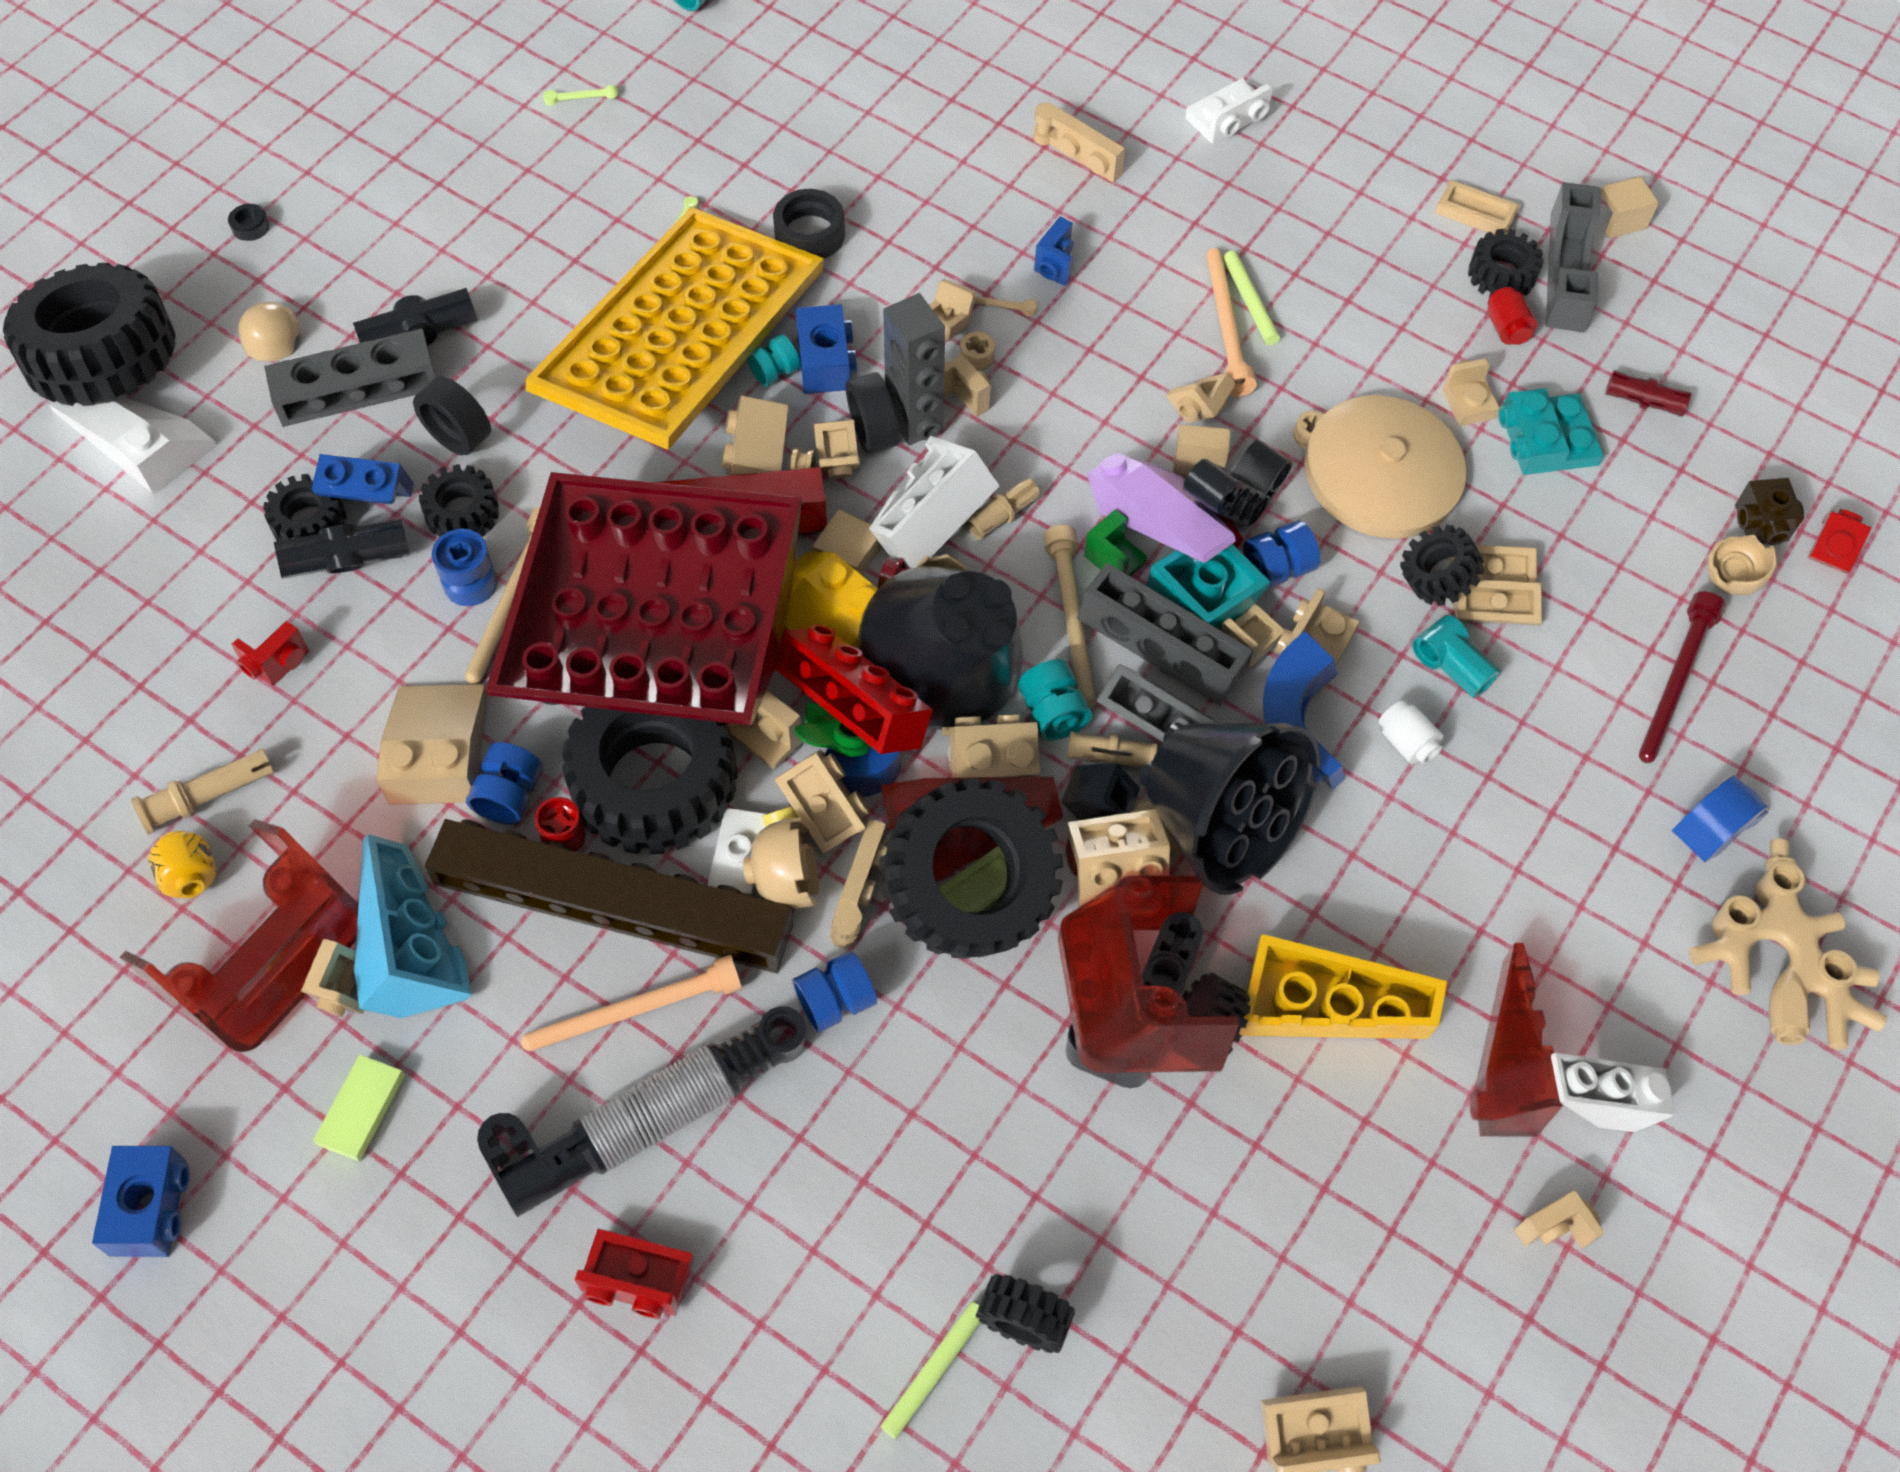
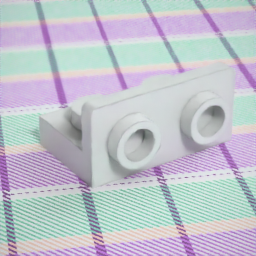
(1229, 110)

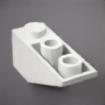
(1613, 1092)

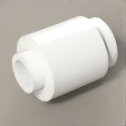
(1411, 733)

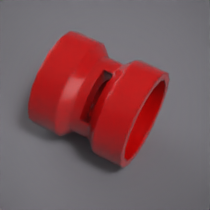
(555, 817)

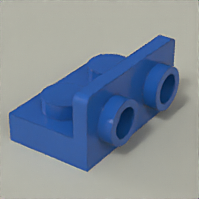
(360, 479)

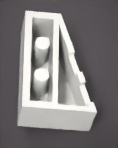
(934, 502)

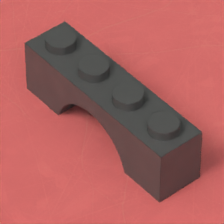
(1571, 284)

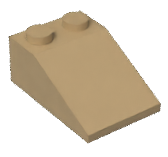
(432, 744)

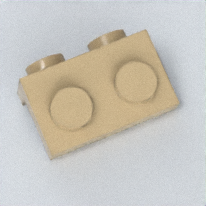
(994, 749)
(823, 800)
(1319, 1432)

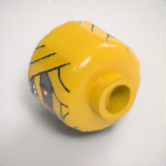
(180, 863)

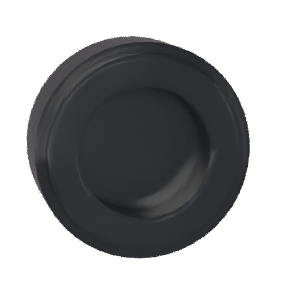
(248, 222)

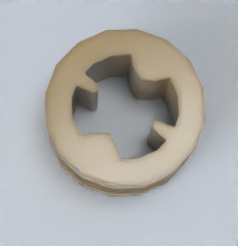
(983, 343)
(1305, 421)
(802, 460)

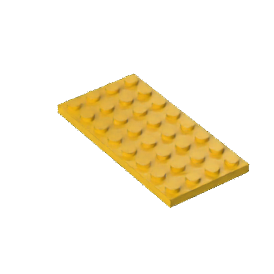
(675, 327)

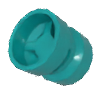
(773, 360)

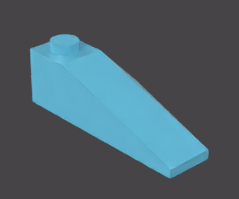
(400, 941)

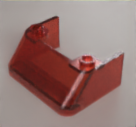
(268, 971)
(1113, 1015)

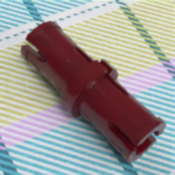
(1648, 393)

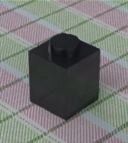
(1100, 791)

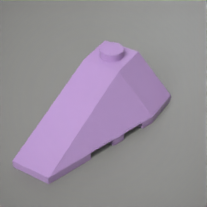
(1158, 506)

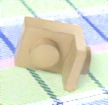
(1469, 392)
(1559, 1218)

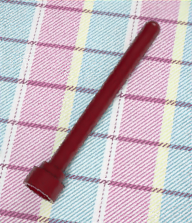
(1703, 612)

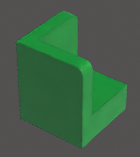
(1107, 545)

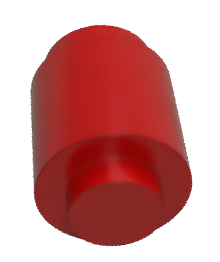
(1511, 316)

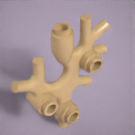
(1783, 920)

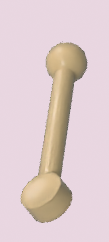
(1028, 306)

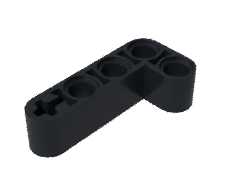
(1245, 490)
(1160, 961)

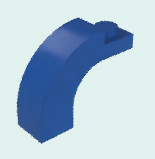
(1289, 688)

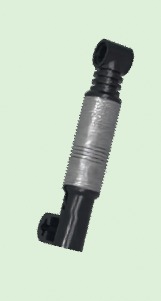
(637, 1121)

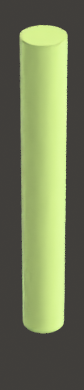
(1251, 298)
(931, 1372)

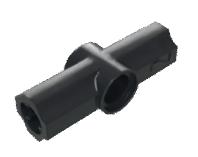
(417, 313)
(341, 548)

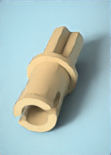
(1002, 508)

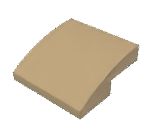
(1506, 589)

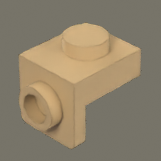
(953, 306)
(968, 384)
(1203, 398)
(837, 448)
(1255, 631)
(332, 979)

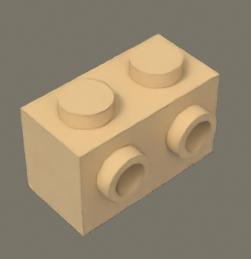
(756, 437)

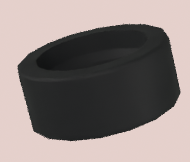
(810, 203)
(872, 412)
(452, 415)

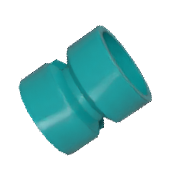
(1054, 698)

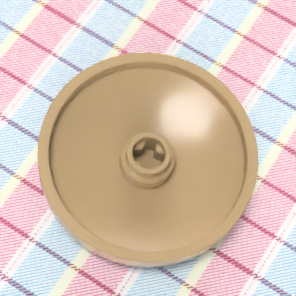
(1385, 466)

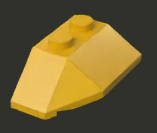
(828, 594)

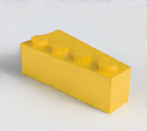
(1334, 995)

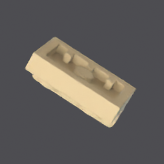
(1325, 625)
(772, 732)

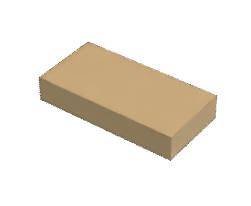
(1476, 208)

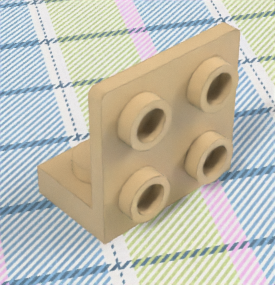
(1117, 848)

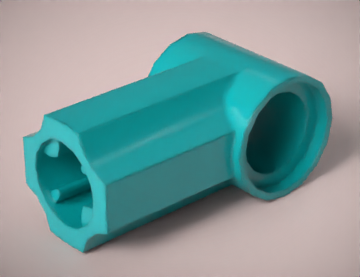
(1448, 647)

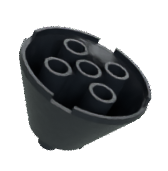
(947, 639)
(1232, 795)

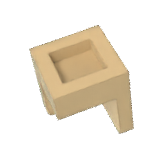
(1631, 206)

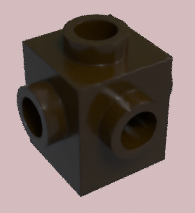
(1769, 510)

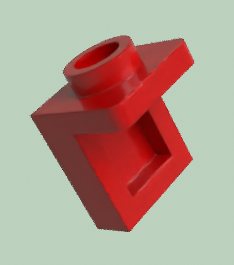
(1840, 540)
(274, 657)

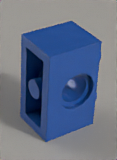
(823, 348)
(130, 1176)

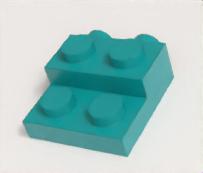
(1549, 431)

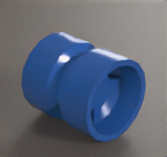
(1285, 553)
(464, 567)
(506, 779)
(834, 991)

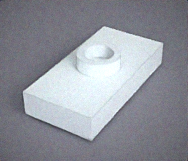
(733, 845)

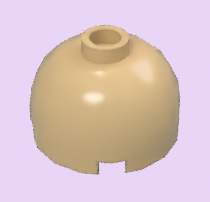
(783, 864)

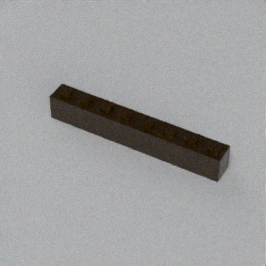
(610, 894)

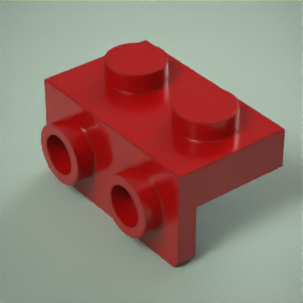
(635, 1273)

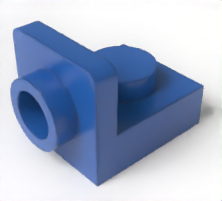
(1054, 251)

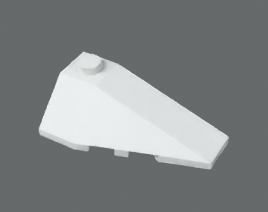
(139, 438)

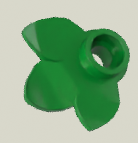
(826, 731)

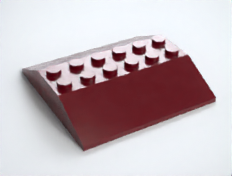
(650, 599)

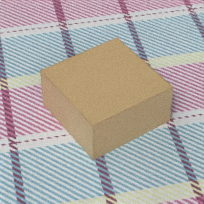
(1199, 443)
(849, 540)

